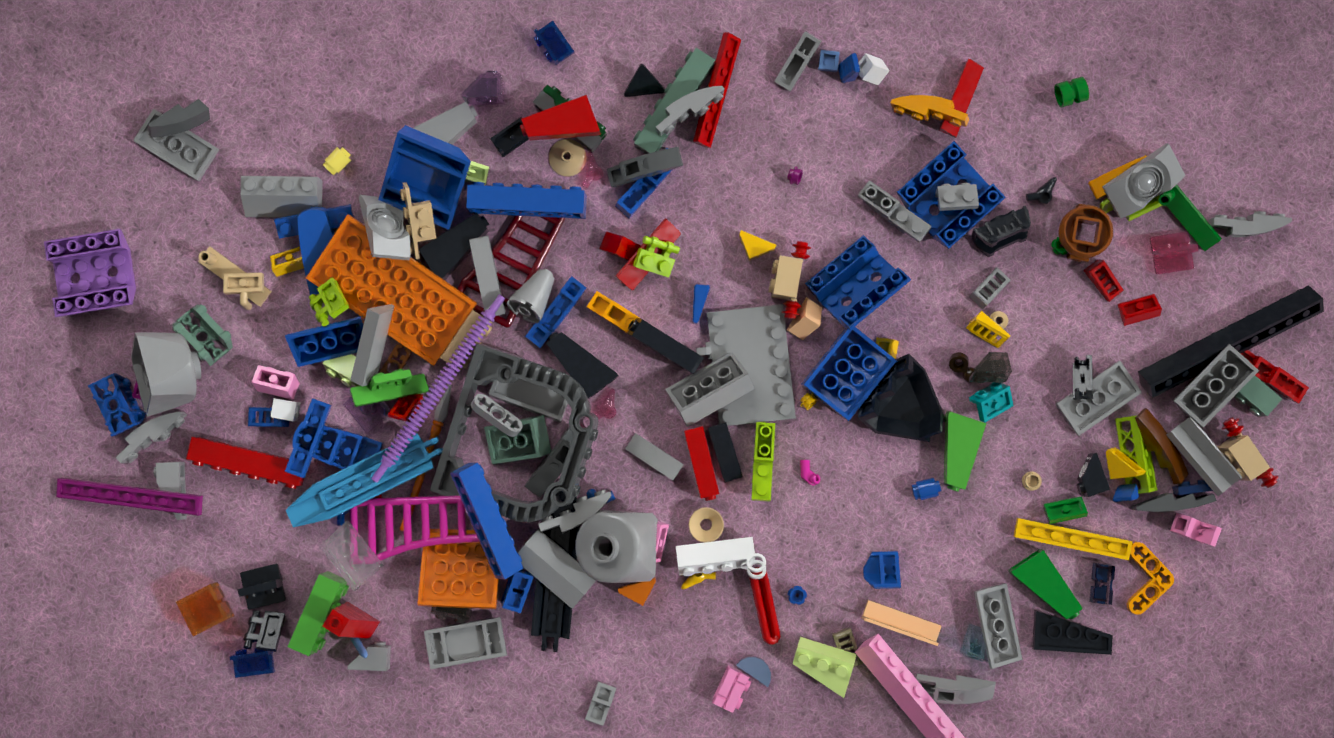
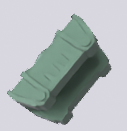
(208, 326)

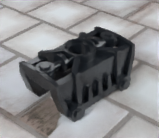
(1002, 231)

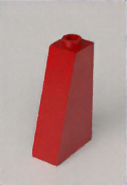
(562, 121)
(701, 463)
(350, 622)

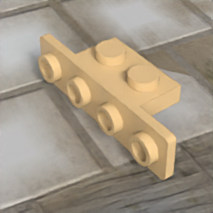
(419, 218)

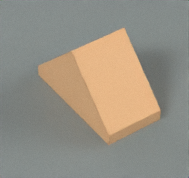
(808, 320)

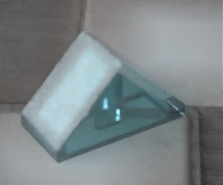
(973, 643)

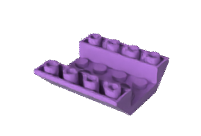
(91, 258)

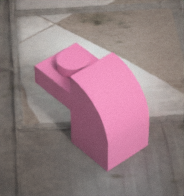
(1195, 529)

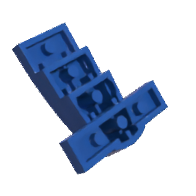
(314, 231)
(326, 443)

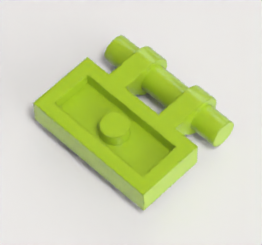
(655, 262)
(332, 297)

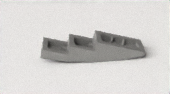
(486, 272)

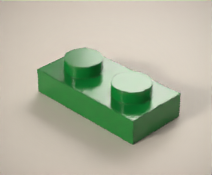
(1065, 510)

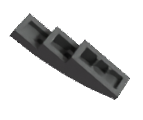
(1167, 502)

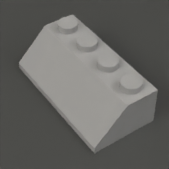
(279, 195)
(1215, 385)
(710, 389)

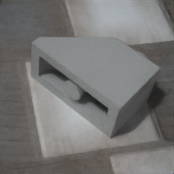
(377, 659)

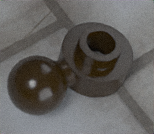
(961, 366)

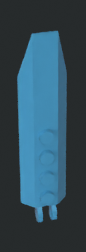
(355, 486)

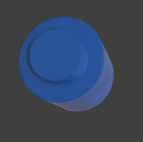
(926, 489)

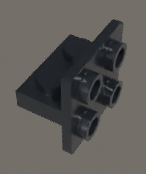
(262, 586)

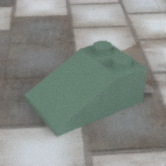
(528, 444)

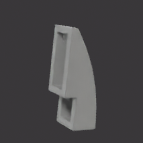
(798, 61)
(654, 456)

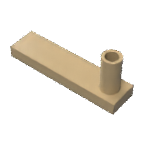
(221, 265)

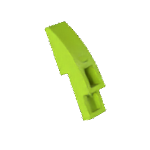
(763, 461)

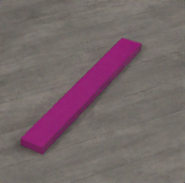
(129, 496)

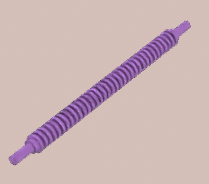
(388, 461)

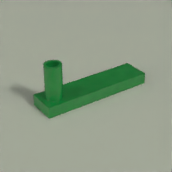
(1190, 217)

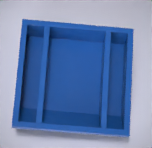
(431, 170)

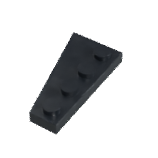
(1065, 636)

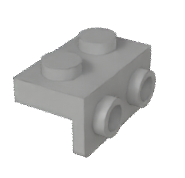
(957, 196)

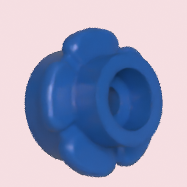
(797, 600)

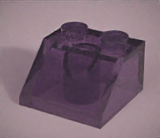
(486, 90)

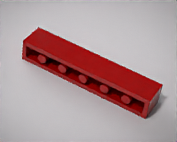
(242, 460)

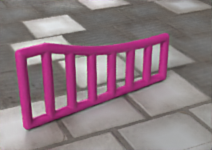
(426, 540)

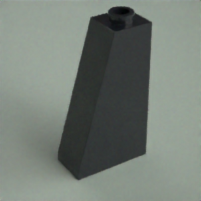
(453, 246)
(664, 345)
(580, 364)

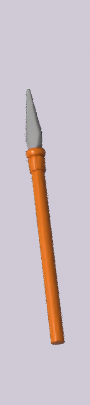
(440, 415)

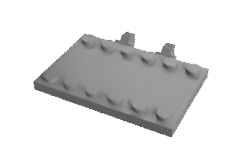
(761, 346)

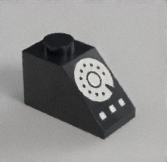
(1092, 477)

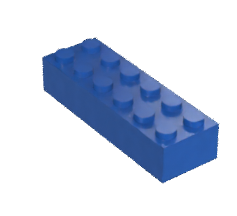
(526, 201)

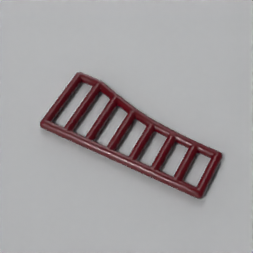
(506, 238)

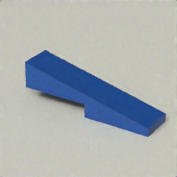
(638, 193)

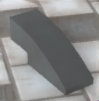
(179, 119)

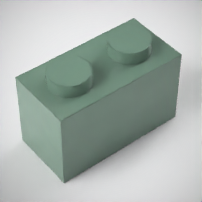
(1258, 397)

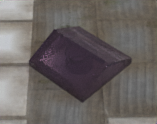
(368, 415)

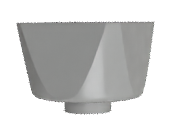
(164, 370)
(618, 546)

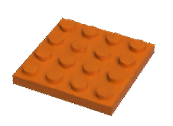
(456, 575)

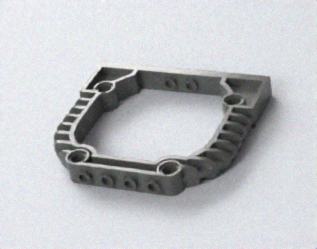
(490, 365)

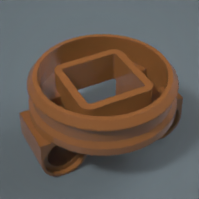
(1079, 249)

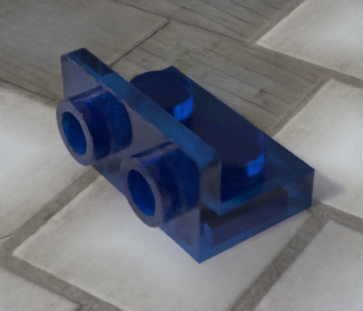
(554, 43)
(252, 663)

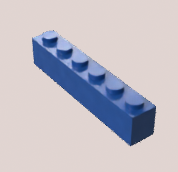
(487, 520)

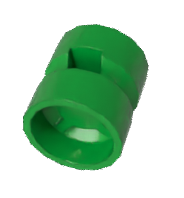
(1075, 91)

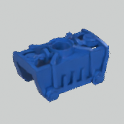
(125, 402)

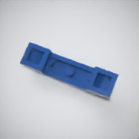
(556, 312)

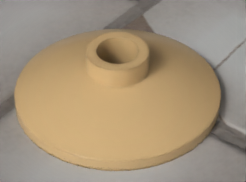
(571, 166)

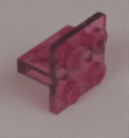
(1172, 252)

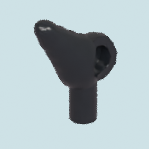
(1044, 193)

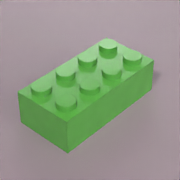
(325, 596)

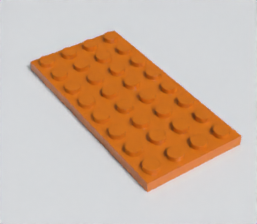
(425, 306)

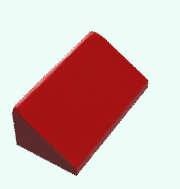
(1139, 309)

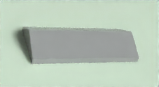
(555, 568)
(998, 625)

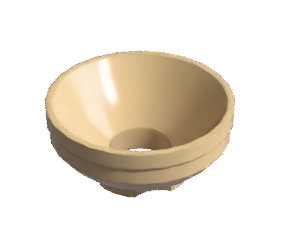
(706, 535)

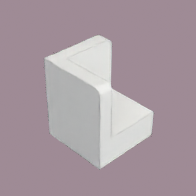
(872, 69)
(285, 409)

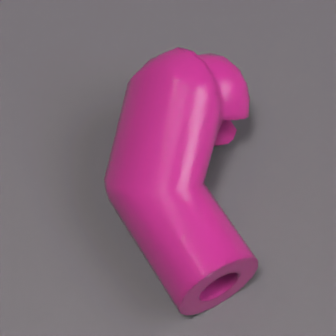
(807, 475)

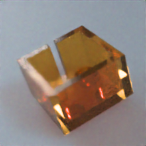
(204, 609)

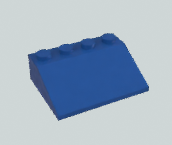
(848, 372)

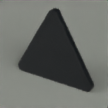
(643, 83)

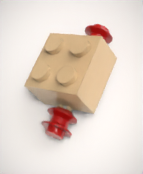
(787, 277)
(1245, 455)

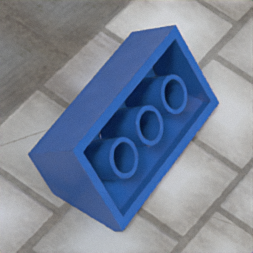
(326, 341)

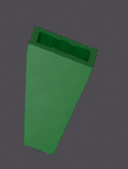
(1045, 582)

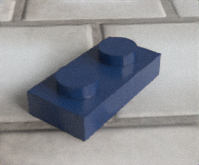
(1187, 488)

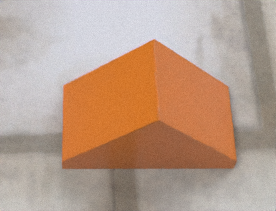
(637, 591)

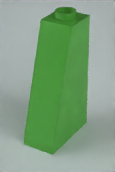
(960, 449)

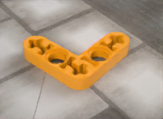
(1155, 581)

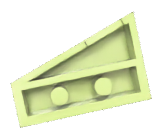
(825, 664)

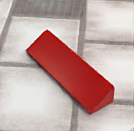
(963, 93)
(631, 275)

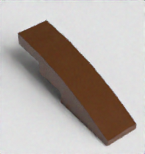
(1156, 440)

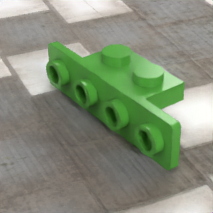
(388, 387)

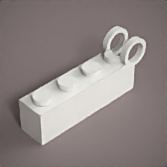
(718, 556)

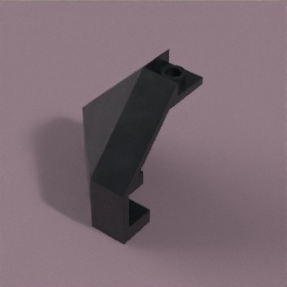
(904, 403)

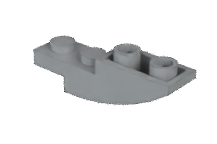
(694, 102)
(894, 212)
(1255, 225)
(155, 429)
(583, 510)
(959, 691)

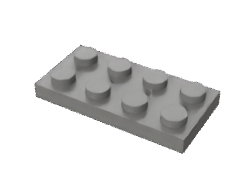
(181, 150)
(1110, 392)

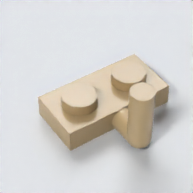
(243, 284)

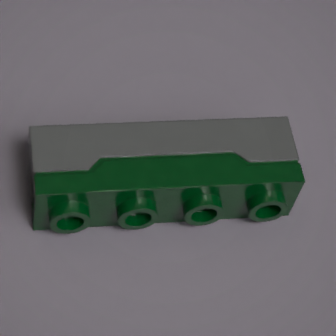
(552, 97)

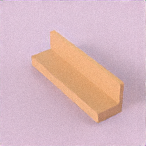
(901, 622)

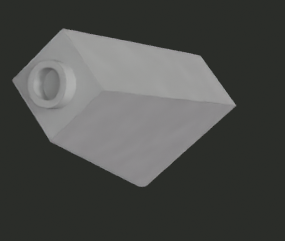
(450, 124)

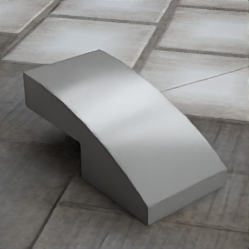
(600, 704)

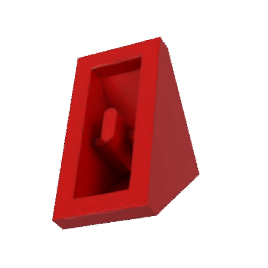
(619, 246)
(405, 406)

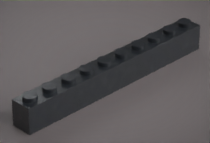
(1240, 335)

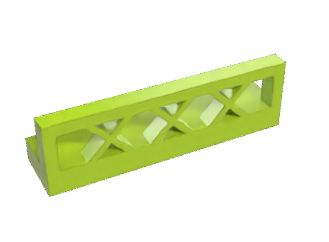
(1142, 457)

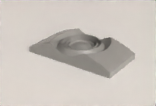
(1144, 181)
(385, 229)
(465, 642)

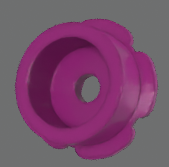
(795, 175)

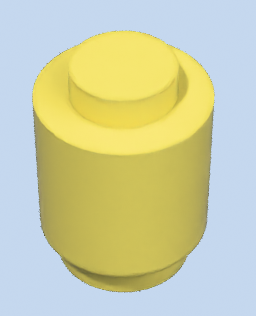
(337, 160)

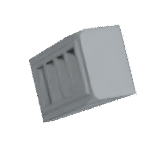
(981, 297)

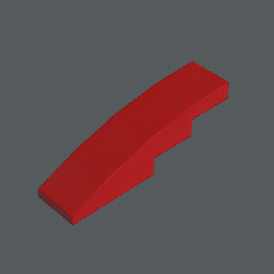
(1277, 378)

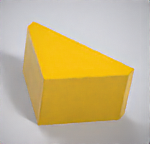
(754, 245)
(1121, 465)

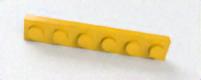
(1072, 539)

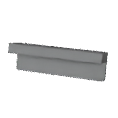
(1204, 456)

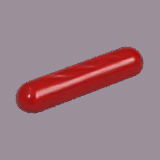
(765, 609)

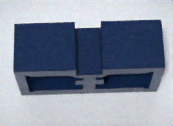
(1100, 592)

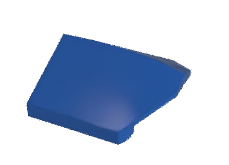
(883, 570)

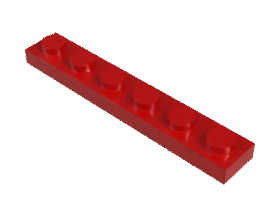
(720, 77)

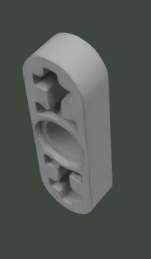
(495, 407)

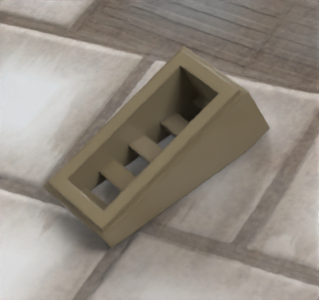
(843, 633)

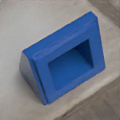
(1126, 493)

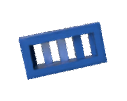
(849, 68)
(700, 296)
(252, 418)

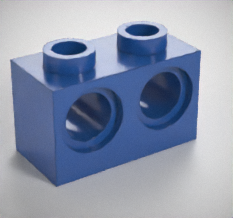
(516, 591)

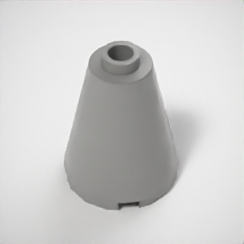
(532, 296)

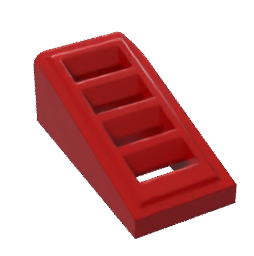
(1090, 272)

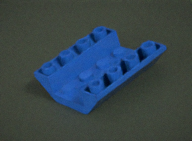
(948, 169)
(851, 278)

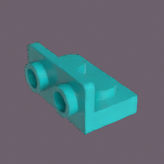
(992, 401)

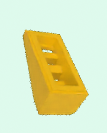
(982, 321)

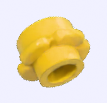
(808, 401)

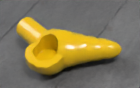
(697, 578)

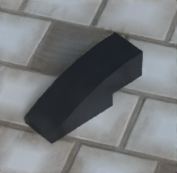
(725, 452)

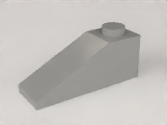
(171, 477)

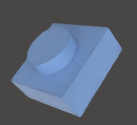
(828, 61)

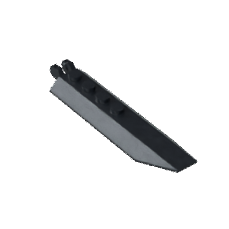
(550, 613)

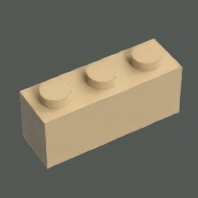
(464, 329)

